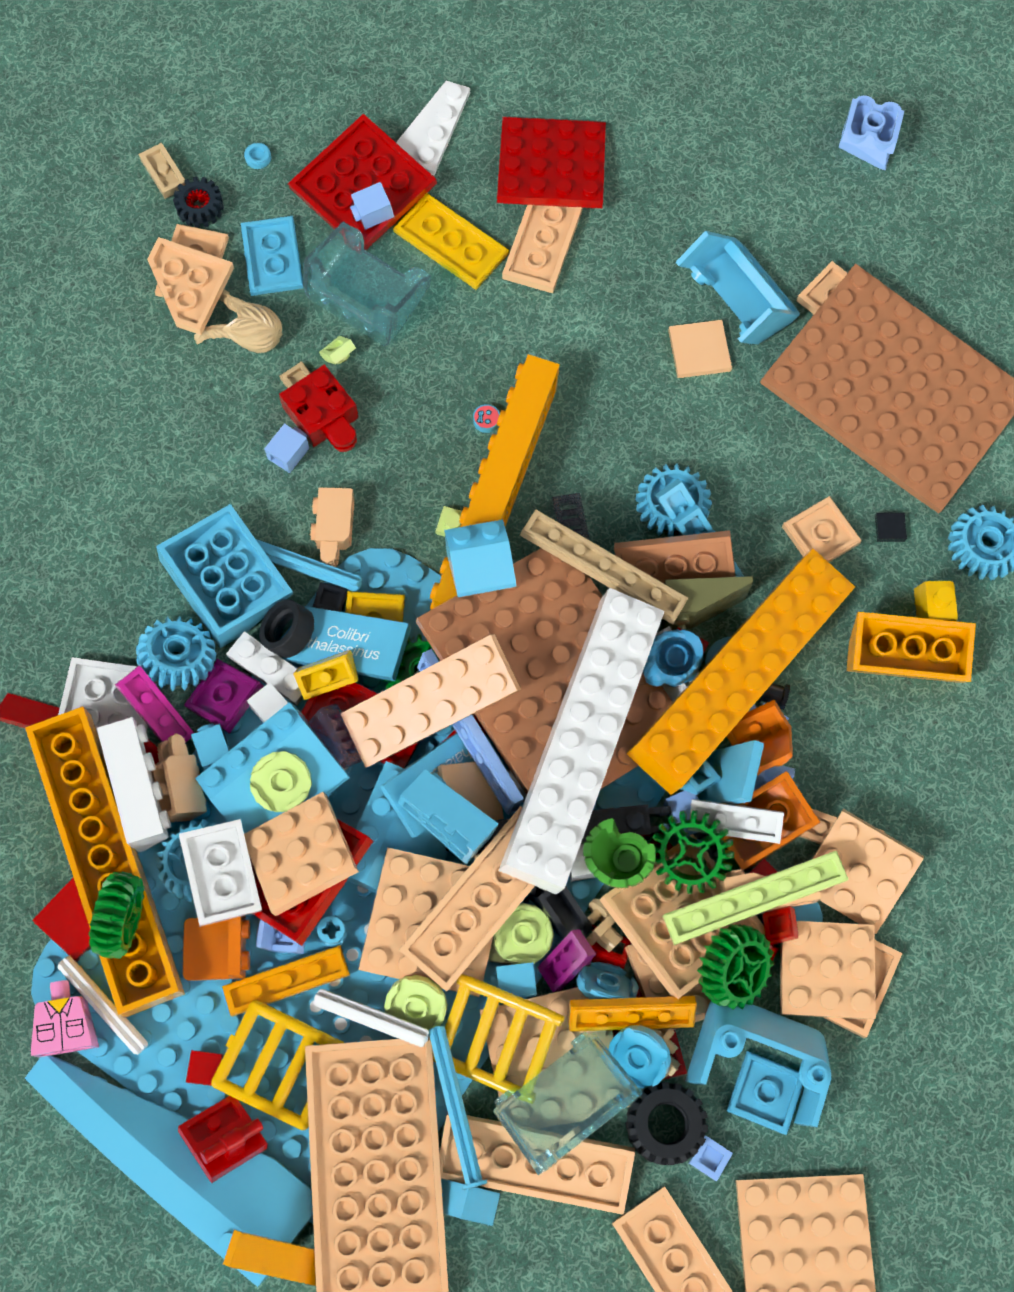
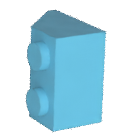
(480, 558)

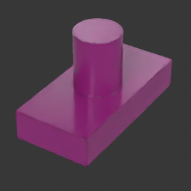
(566, 960)

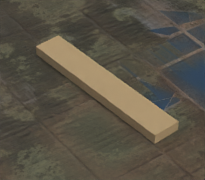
(602, 565)

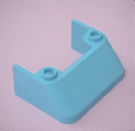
(741, 284)
(725, 1035)

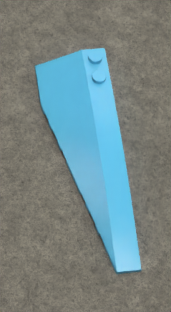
(146, 1146)

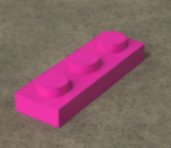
(152, 705)

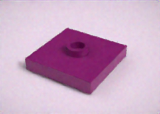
(223, 696)

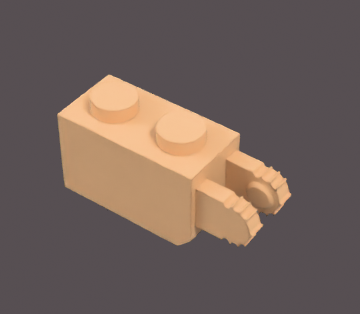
(333, 522)
(176, 775)

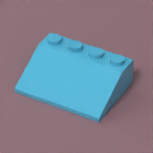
(223, 574)
(229, 777)
(387, 830)

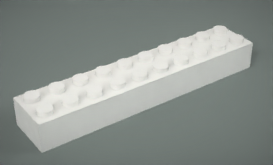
(581, 742)

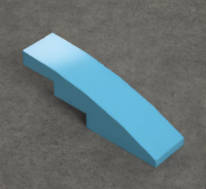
(685, 513)

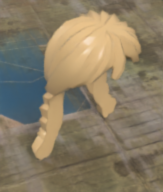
(254, 329)

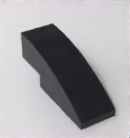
(561, 910)

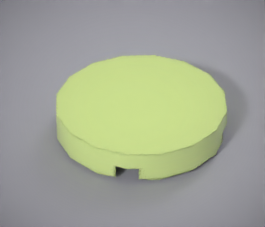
(280, 781)
(524, 935)
(417, 1001)

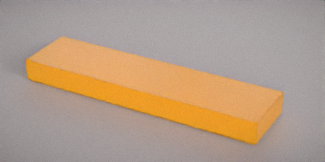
(286, 980)
(623, 1012)
(271, 1257)

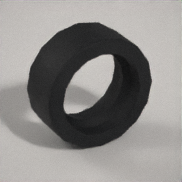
(297, 636)

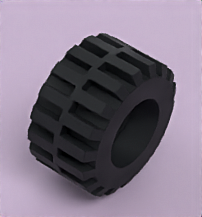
(694, 1118)

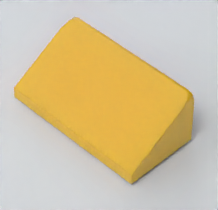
(326, 674)

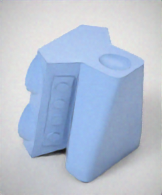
(871, 130)

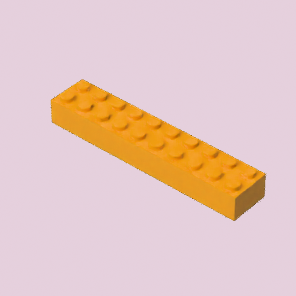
(508, 455)
(740, 672)
(95, 847)

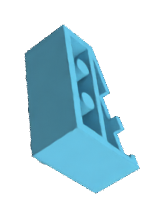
(447, 815)

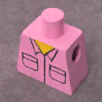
(62, 1023)

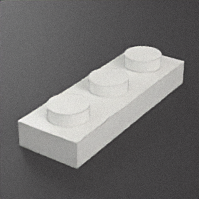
(266, 666)
(741, 820)

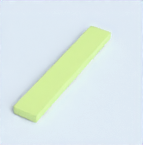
(755, 897)

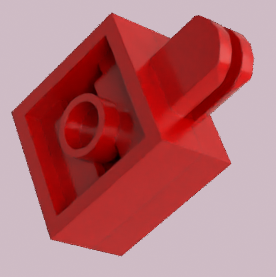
(323, 409)

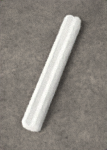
(102, 1005)
(371, 1017)

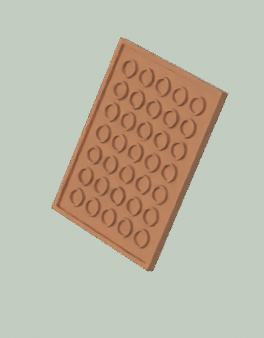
(894, 388)
(541, 635)

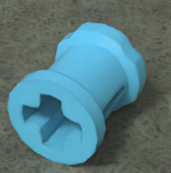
(323, 927)

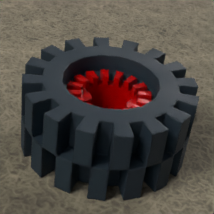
(201, 192)

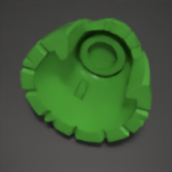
(617, 857)

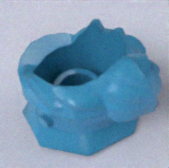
(673, 658)

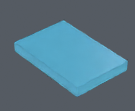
(272, 255)
(738, 773)

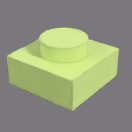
(337, 350)
(448, 520)

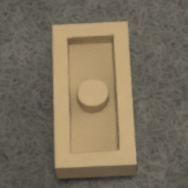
(162, 169)

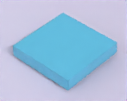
(765, 1093)

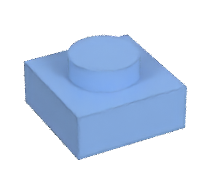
(711, 1158)

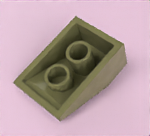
(707, 598)

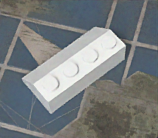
(133, 783)

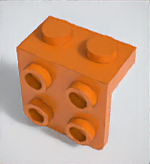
(767, 726)
(216, 949)

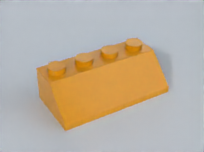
(911, 647)

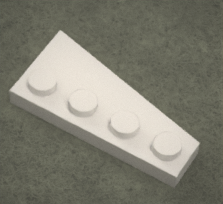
(433, 127)

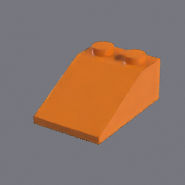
(798, 818)

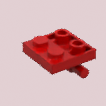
(223, 1137)

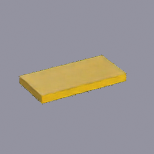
(451, 241)

